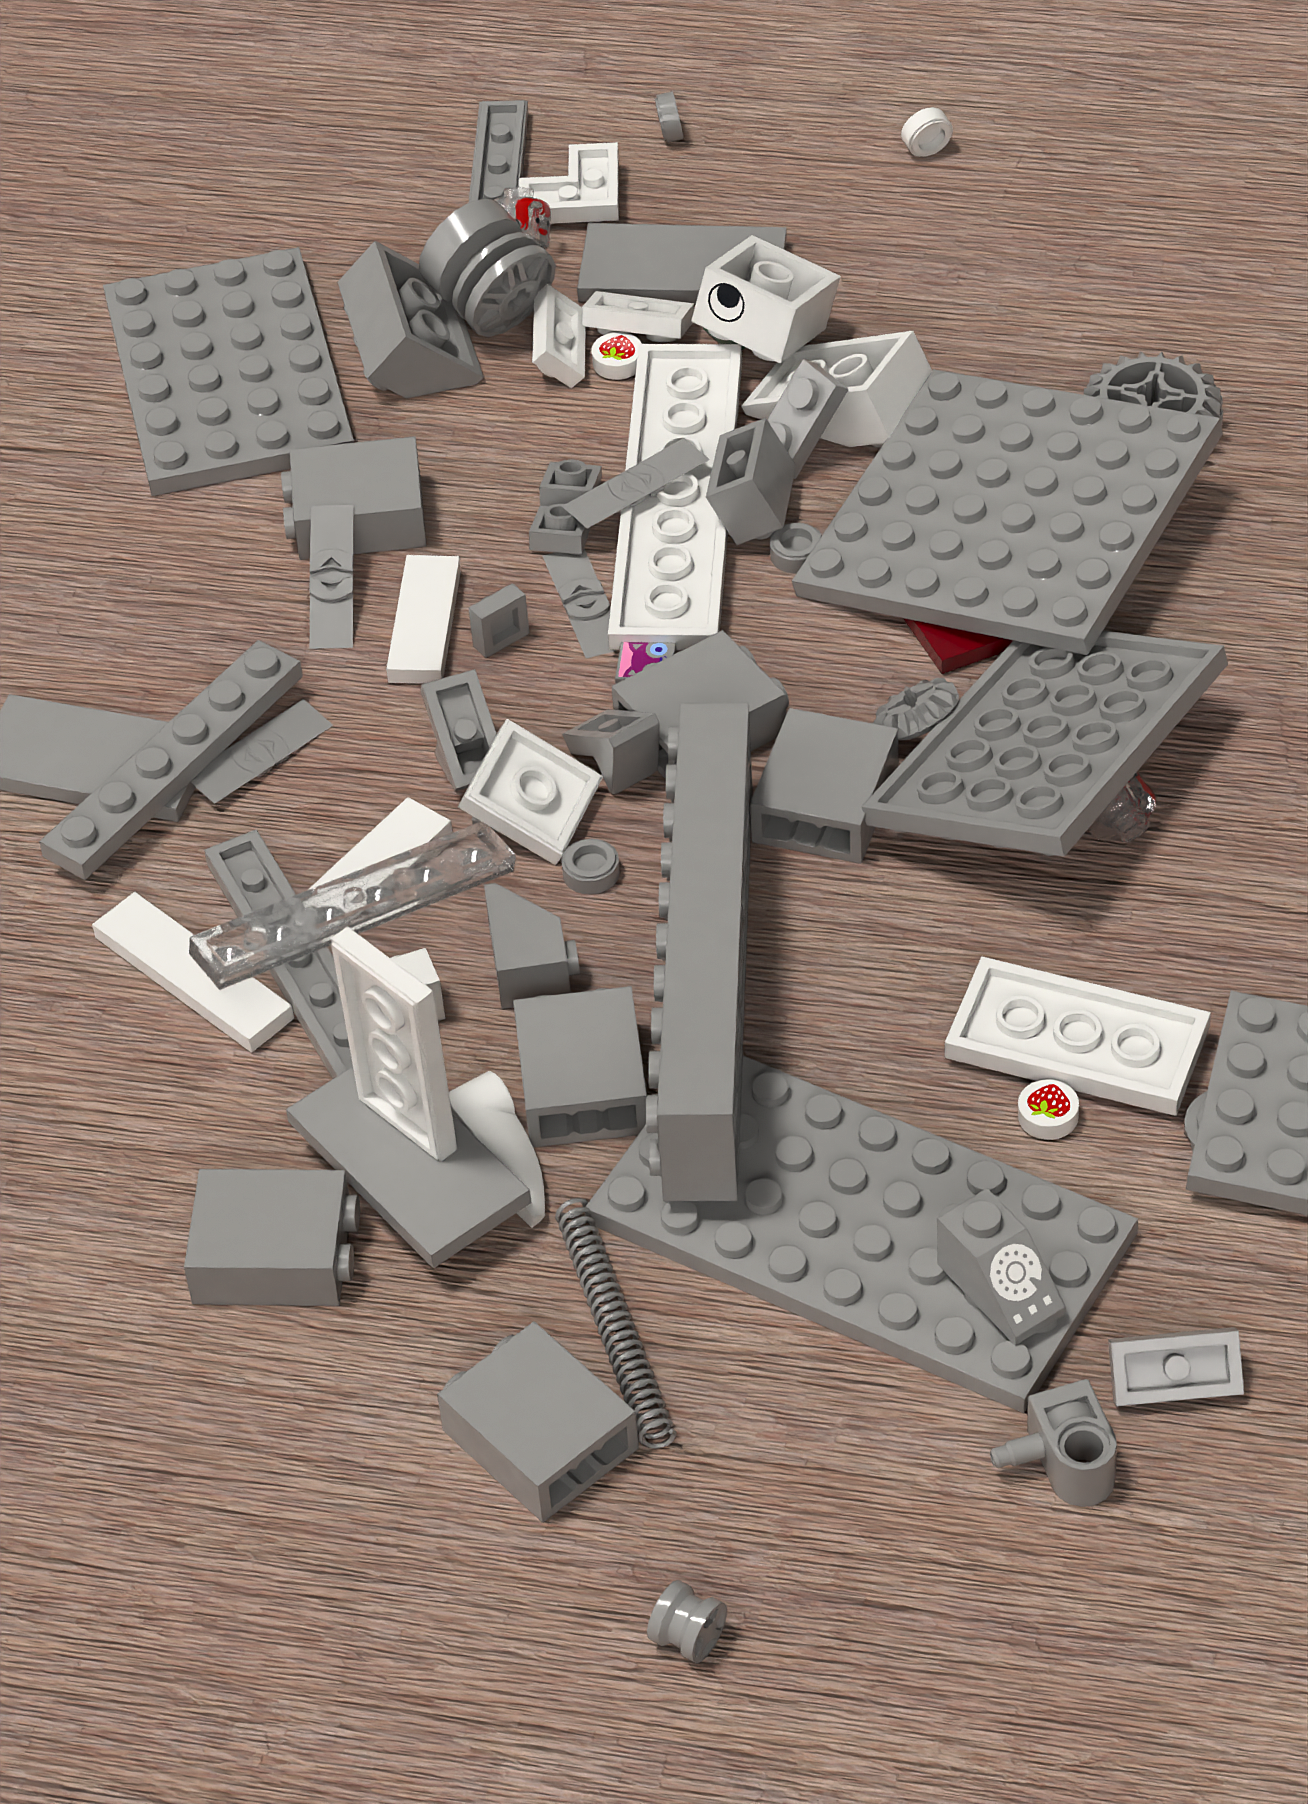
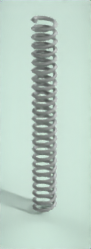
(582, 1273)

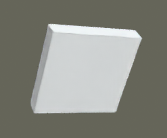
(530, 791)

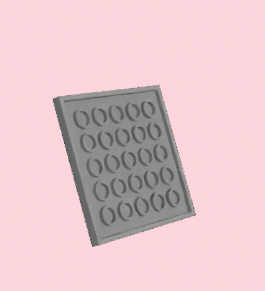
(1009, 510)

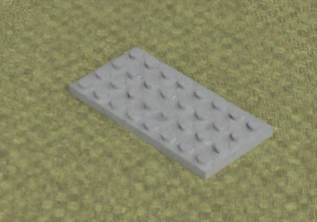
(845, 1232)

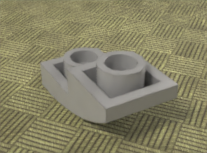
(554, 526)

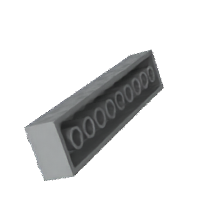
(703, 955)

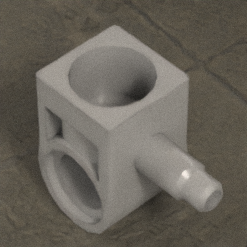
(1062, 1429)

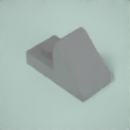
(459, 724)
(621, 744)

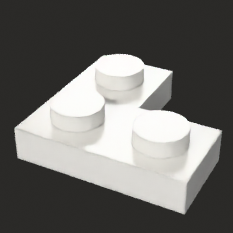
(588, 191)

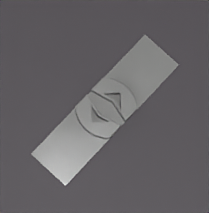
(636, 483)
(331, 576)
(582, 599)
(260, 750)

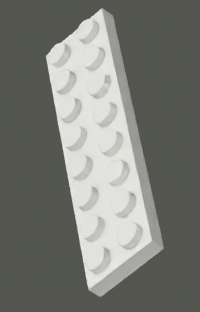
(674, 542)

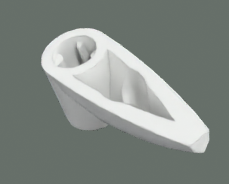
(490, 1116)

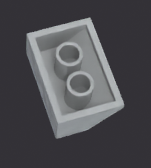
(405, 328)

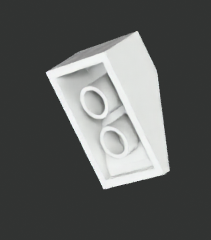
(881, 381)

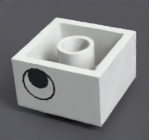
(765, 299)

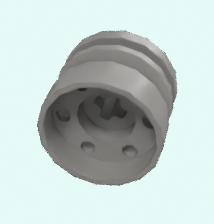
(486, 267)

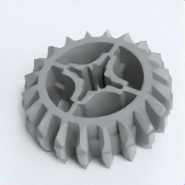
(1158, 384)

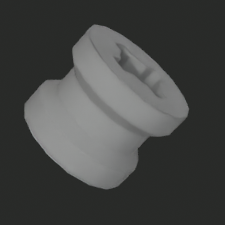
(687, 1621)

